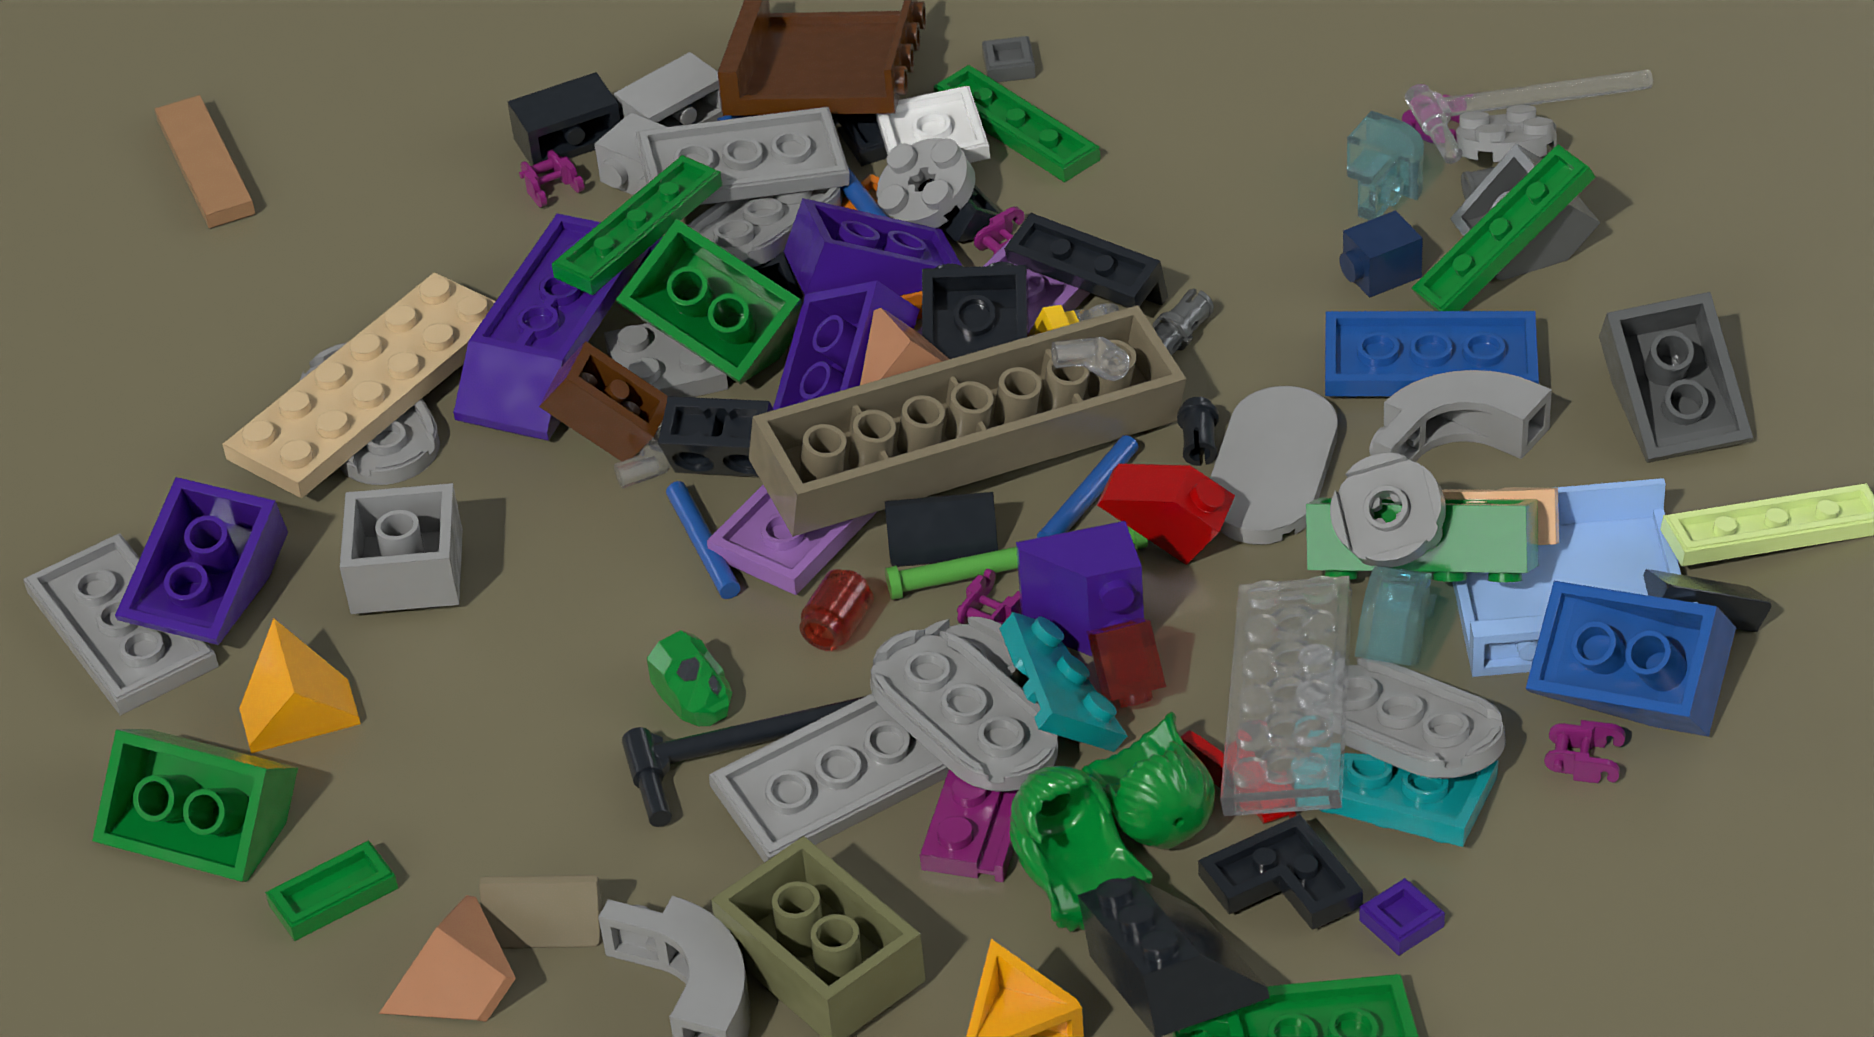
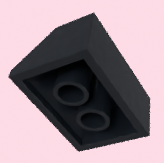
(1164, 956)

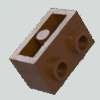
(605, 402)

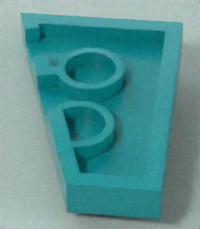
(1060, 684)
(1413, 803)

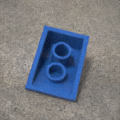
(1633, 656)

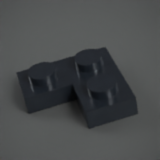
(1283, 860)

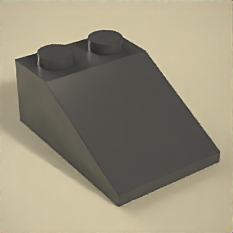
(1674, 377)

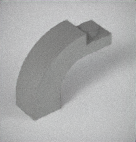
(1464, 408)
(694, 949)

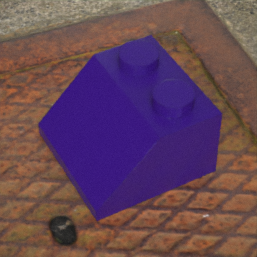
(1081, 580)

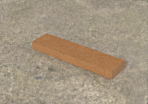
(204, 161)

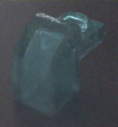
(1386, 162)
(1394, 615)

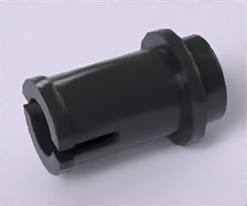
(1198, 420)

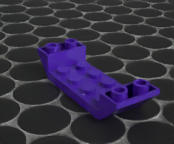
(532, 335)

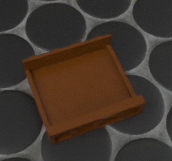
(819, 60)

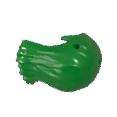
(1157, 787)
(1068, 839)

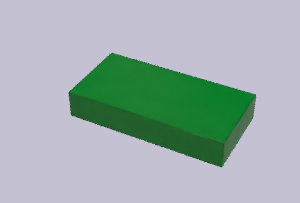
(331, 890)

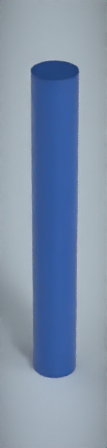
(1090, 488)
(699, 534)

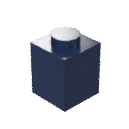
(1381, 254)

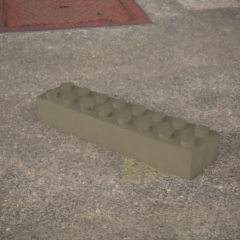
(959, 422)

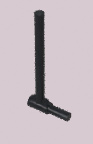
(651, 757)

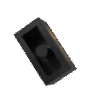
(563, 118)

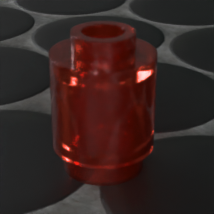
(835, 609)

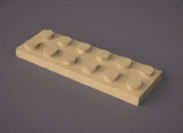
(361, 387)

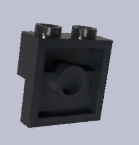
(974, 306)

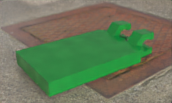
(1319, 1009)

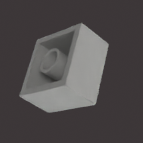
(401, 548)

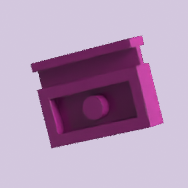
(969, 831)

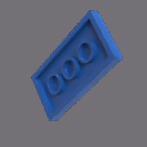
(1391, 349)

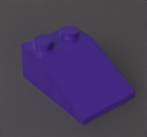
(851, 247)
(833, 340)
(203, 561)

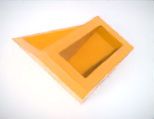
(293, 694)
(1021, 1001)

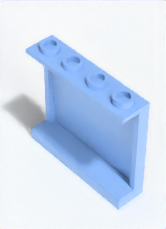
(1604, 542)

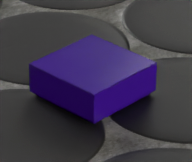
(1402, 916)

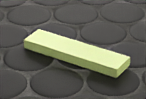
(1770, 524)

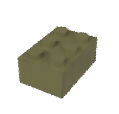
(821, 940)

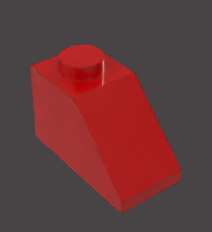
(1168, 505)

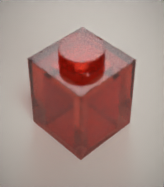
(1127, 661)

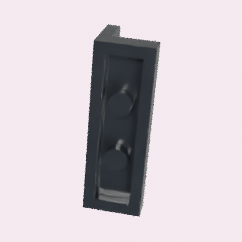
(1087, 262)

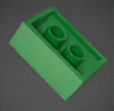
(712, 303)
(192, 802)

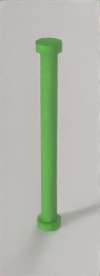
(962, 569)

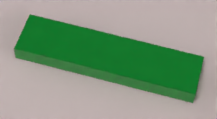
(1025, 126)
(636, 225)
(1504, 231)

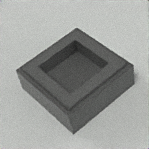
(1008, 59)

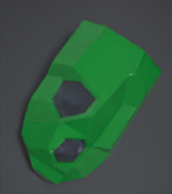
(689, 679)

